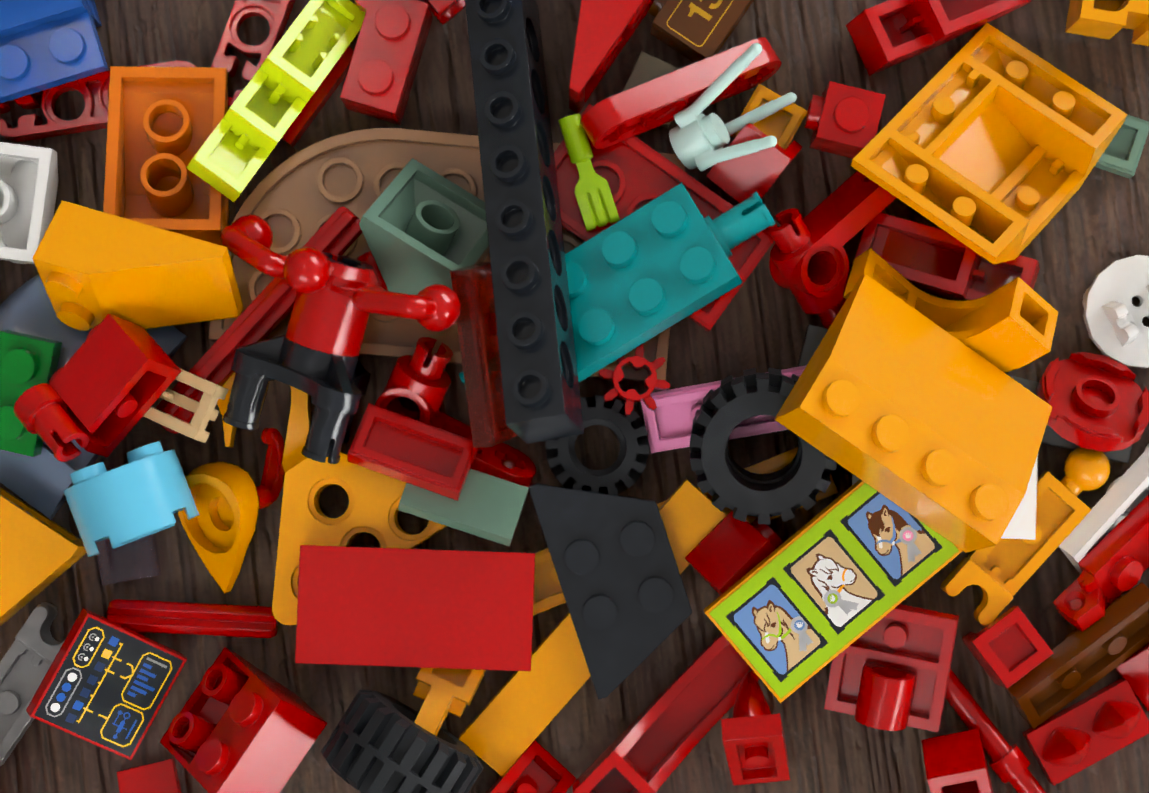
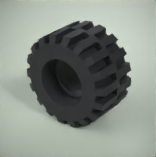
(728, 482)
(386, 752)

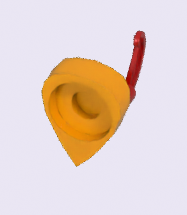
(230, 508)

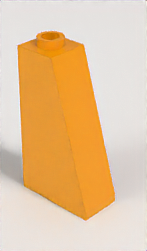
(31, 553)

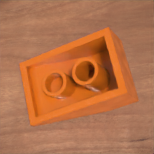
(152, 134)

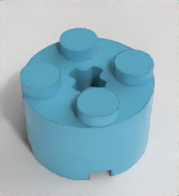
(130, 498)

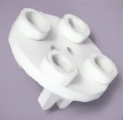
(1112, 318)

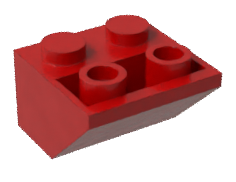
(242, 729)

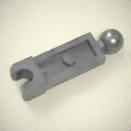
(22, 674)

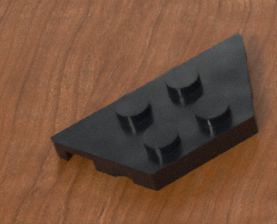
(613, 576)

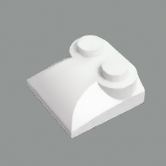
(26, 199)

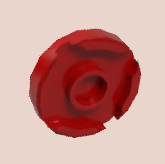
(1094, 402)

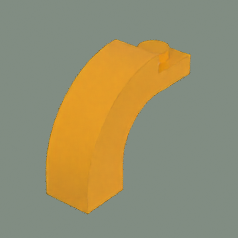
(1003, 327)

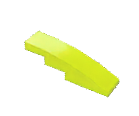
(276, 95)

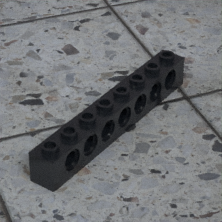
(523, 221)

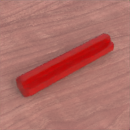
(193, 618)

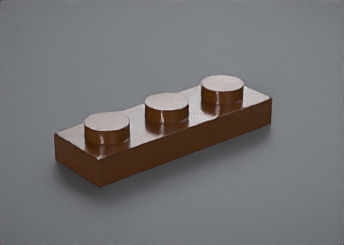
(1084, 658)

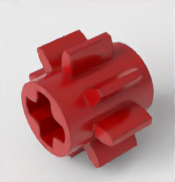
(630, 396)

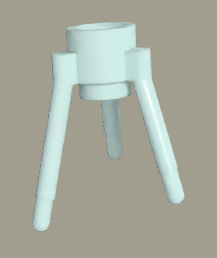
(701, 138)

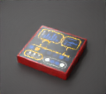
(106, 684)

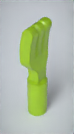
(591, 190)

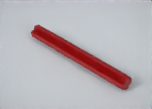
(262, 314)

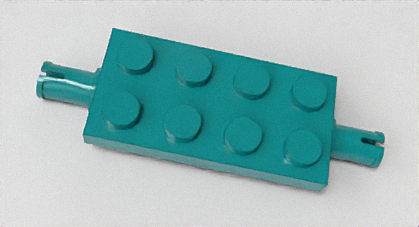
(652, 273)

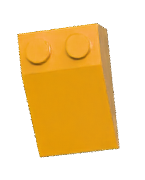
(132, 270)

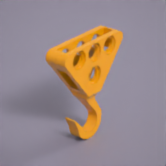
(371, 505)

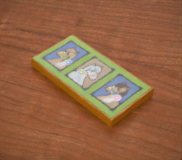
(827, 586)

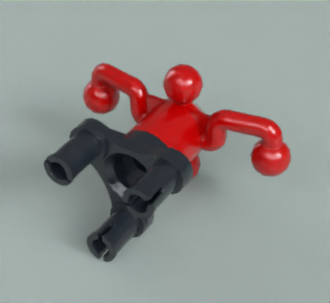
(322, 334)

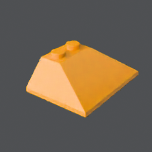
(992, 145)

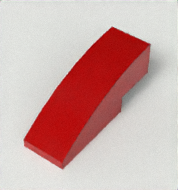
(908, 28)
(939, 261)

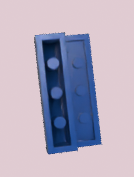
(47, 45)

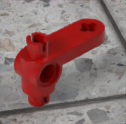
(821, 241)
(426, 383)

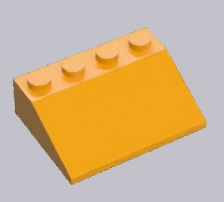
(919, 417)

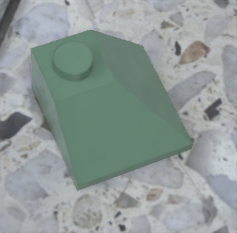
(424, 230)

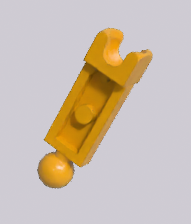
(1010, 563)

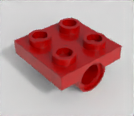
(896, 671)

